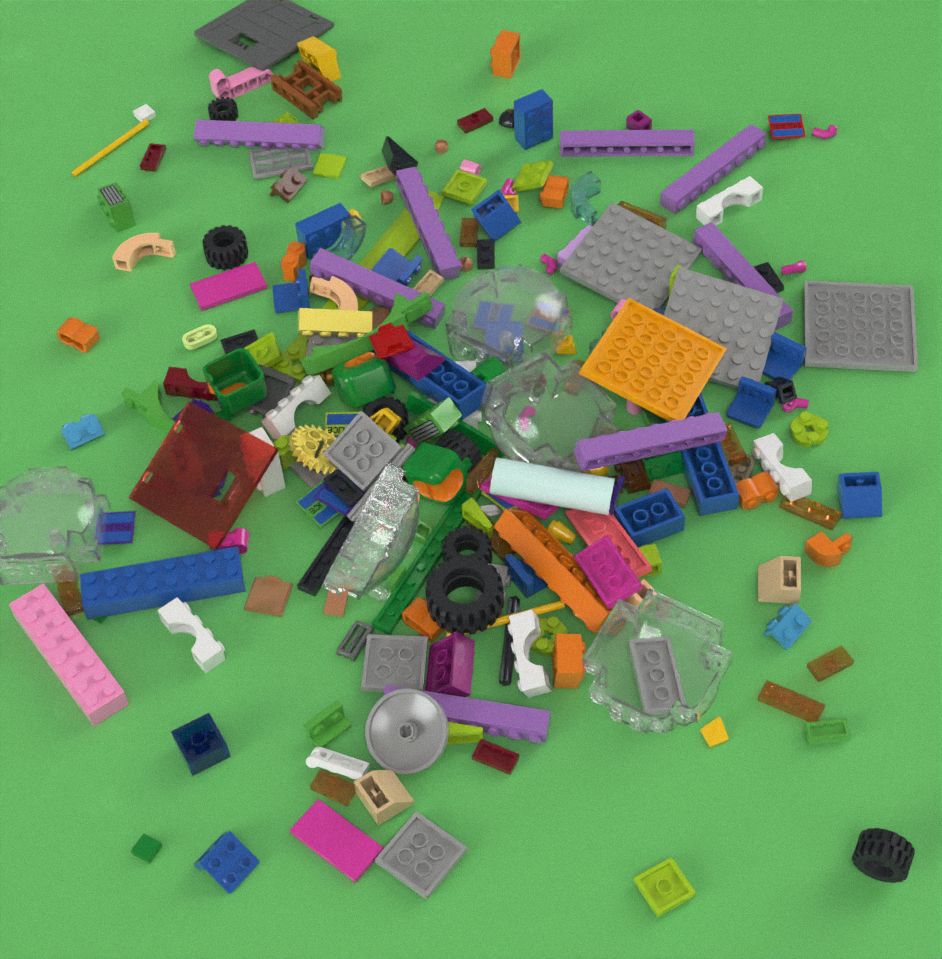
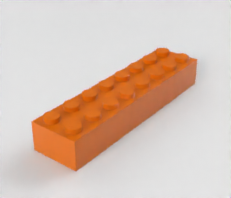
(553, 565)

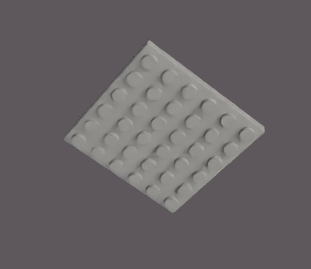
(629, 258)
(730, 317)
(860, 326)

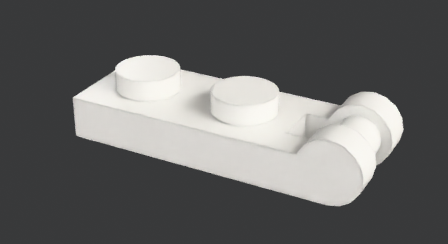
(337, 763)

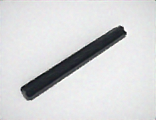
(507, 653)

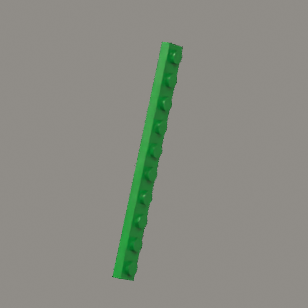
(421, 566)

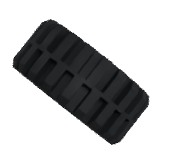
(464, 573)

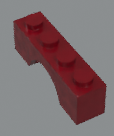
(180, 384)

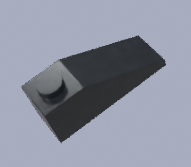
(396, 156)

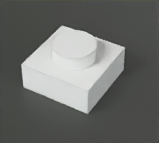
(144, 112)

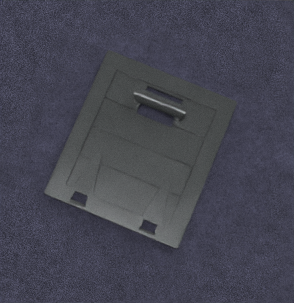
(270, 23)

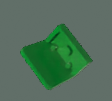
(663, 465)

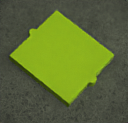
(329, 165)

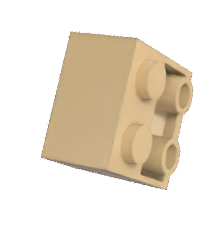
(780, 580)
(382, 794)

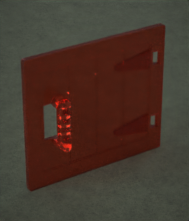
(192, 467)

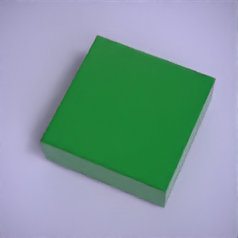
(146, 848)

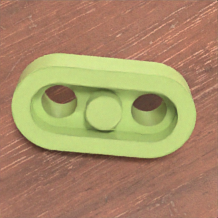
(199, 337)

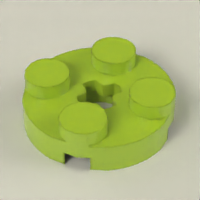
(811, 421)
(548, 626)

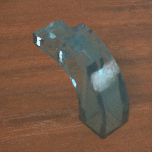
(582, 190)
(350, 238)

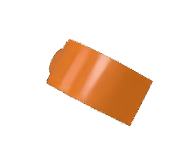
(826, 552)

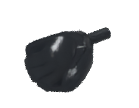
(507, 118)

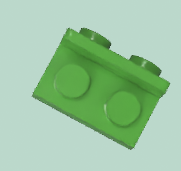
(327, 725)

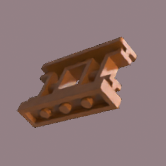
(302, 99)

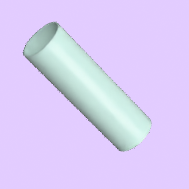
(552, 486)

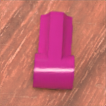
(238, 537)

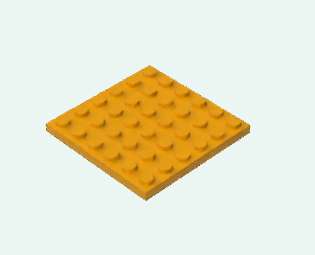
(653, 361)

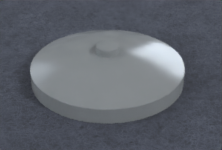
(407, 731)

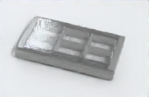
(274, 161)

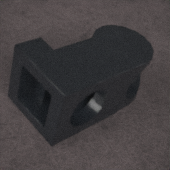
(785, 389)

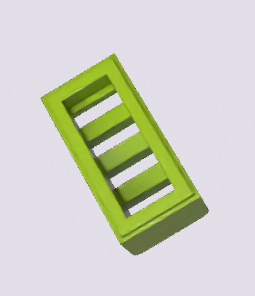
(476, 517)
(464, 734)

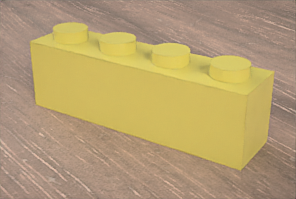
(334, 322)

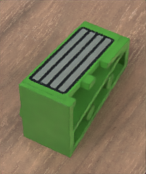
(116, 207)
(433, 422)

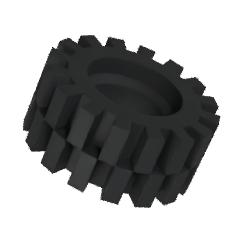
(227, 105)

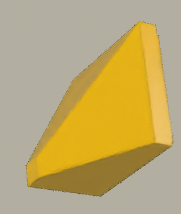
(513, 201)
(567, 346)
(714, 732)

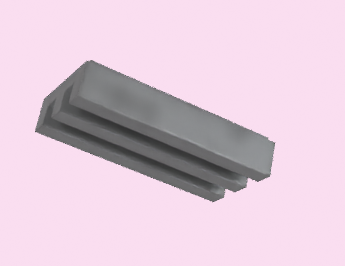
(348, 654)

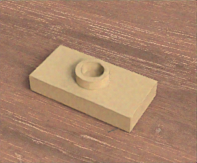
(377, 176)
(429, 283)

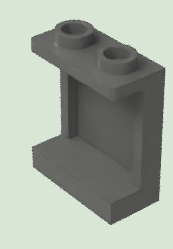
(277, 386)

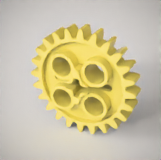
(305, 443)

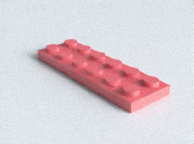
(595, 526)

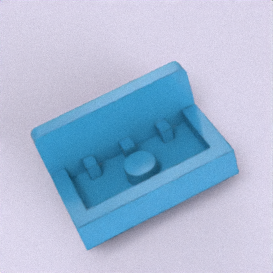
(82, 431)
(788, 625)

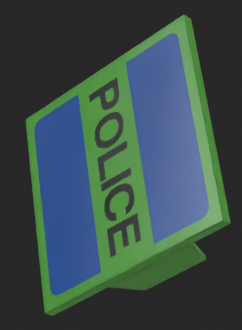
(315, 509)

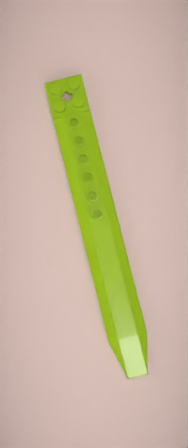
(401, 237)

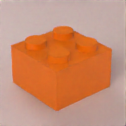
(506, 54)
(568, 661)

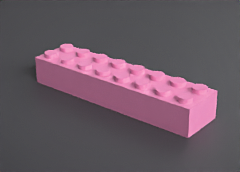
(69, 655)

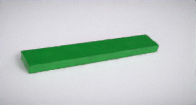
(419, 404)

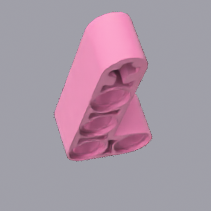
(238, 83)

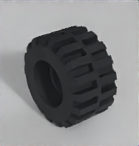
(225, 247)
(395, 406)
(461, 446)
(467, 539)
(883, 855)

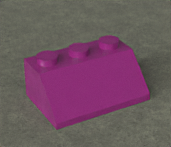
(416, 361)
(451, 666)

